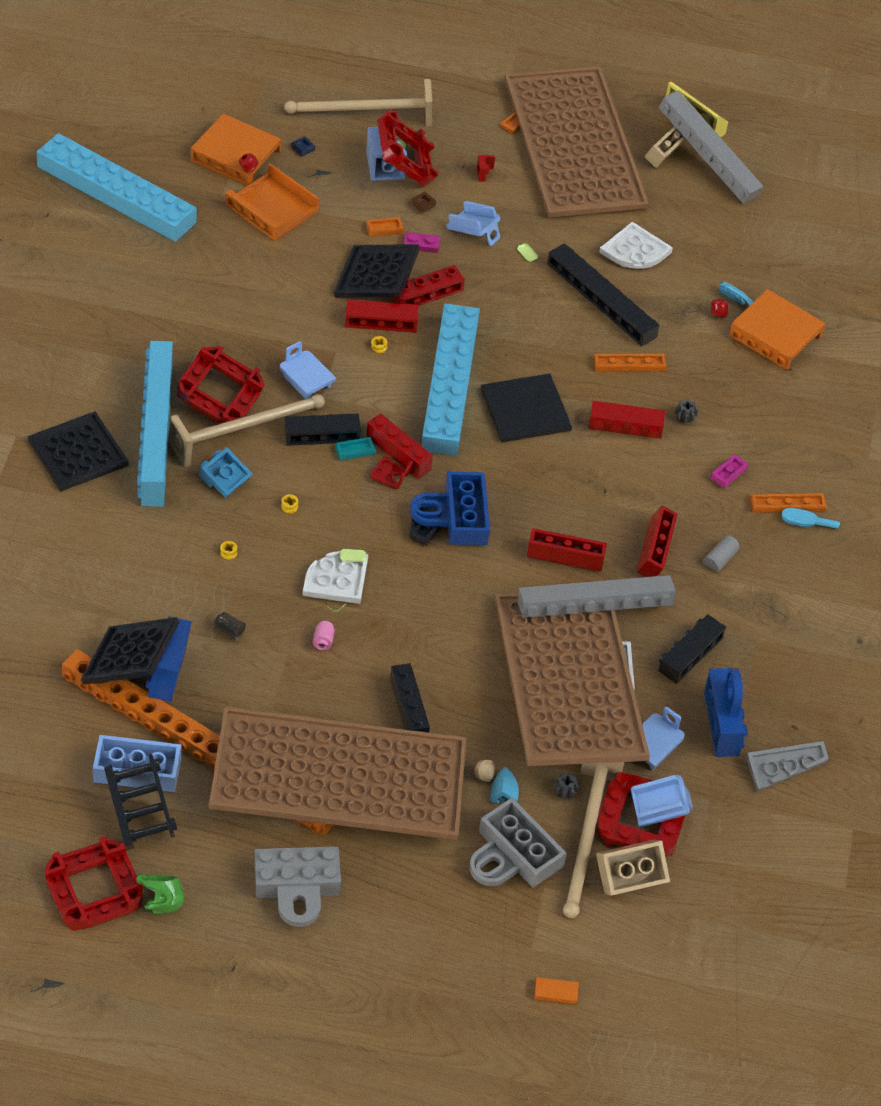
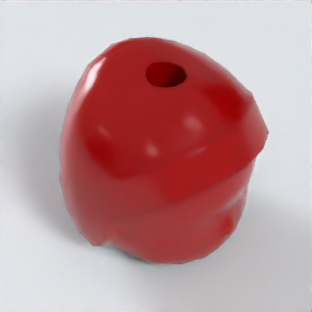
(248, 162)
(719, 308)

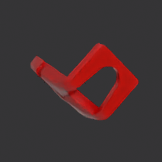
(387, 470)

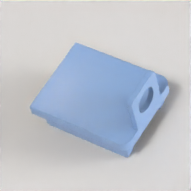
(476, 220)
(305, 371)
(662, 736)
(661, 800)

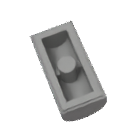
(721, 553)

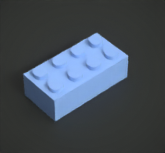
(130, 753)

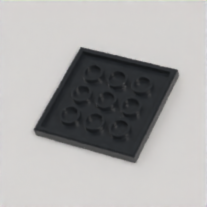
(377, 270)
(526, 407)
(78, 451)
(130, 651)

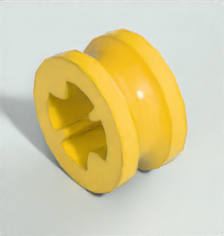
(379, 348)
(285, 503)
(228, 554)

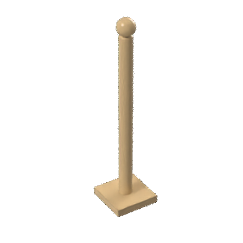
(379, 104)
(182, 441)
(600, 772)

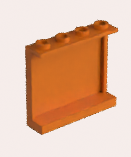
(227, 142)
(273, 203)
(776, 328)

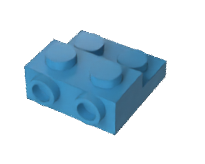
(224, 472)

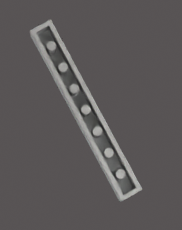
(710, 147)
(596, 596)

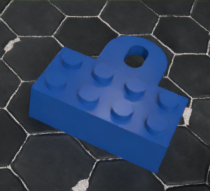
(460, 508)
(723, 703)

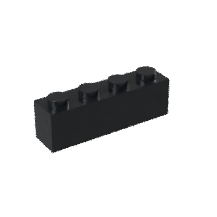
(321, 429)
(691, 648)
(408, 698)

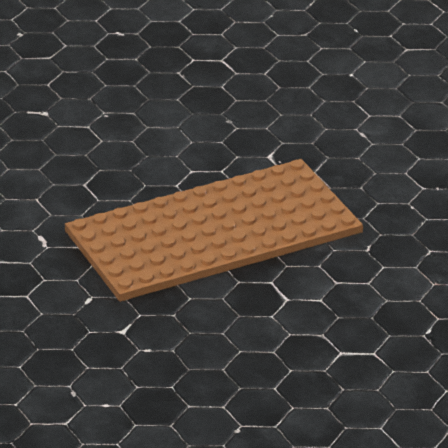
(575, 142)
(571, 687)
(339, 773)

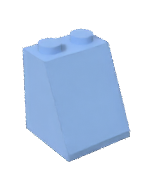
(377, 166)

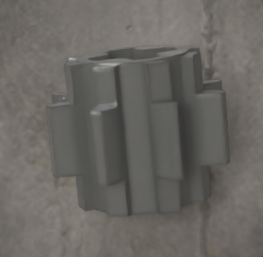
(686, 411)
(566, 786)

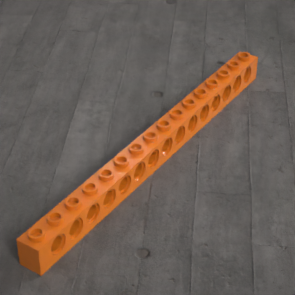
(122, 693)

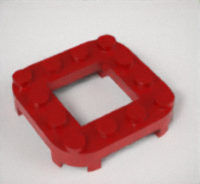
(389, 128)
(214, 358)
(622, 835)
(86, 858)

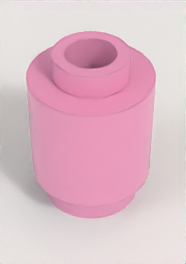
(323, 635)

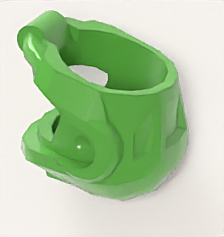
(168, 892)

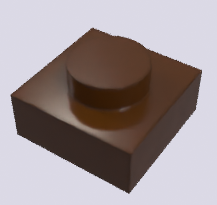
(423, 202)

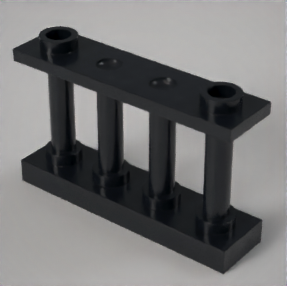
(125, 816)

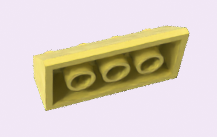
(717, 122)

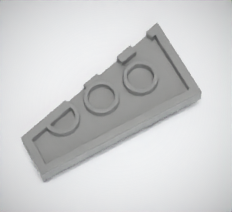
(782, 763)

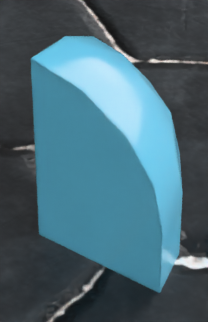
(504, 787)

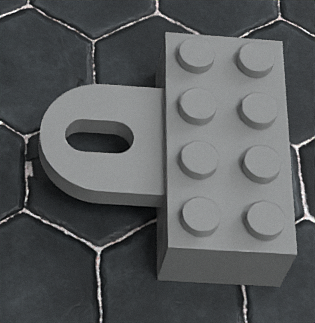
(517, 846)
(297, 875)

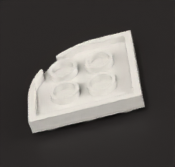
(635, 248)
(335, 579)

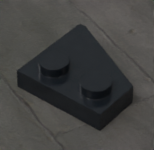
(421, 533)

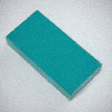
(355, 448)

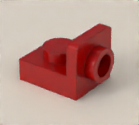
(484, 165)

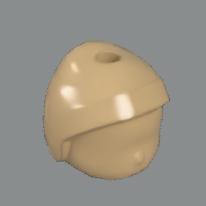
(484, 770)

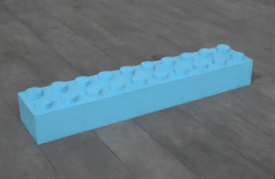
(116, 187)
(450, 379)
(155, 424)

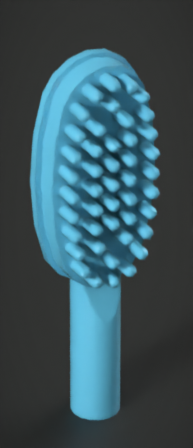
(735, 294)
(806, 518)

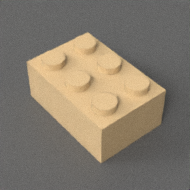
(633, 867)

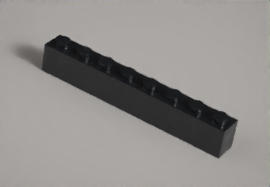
(603, 294)

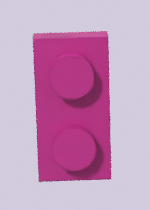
(426, 242)
(729, 471)

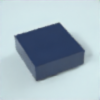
(303, 146)

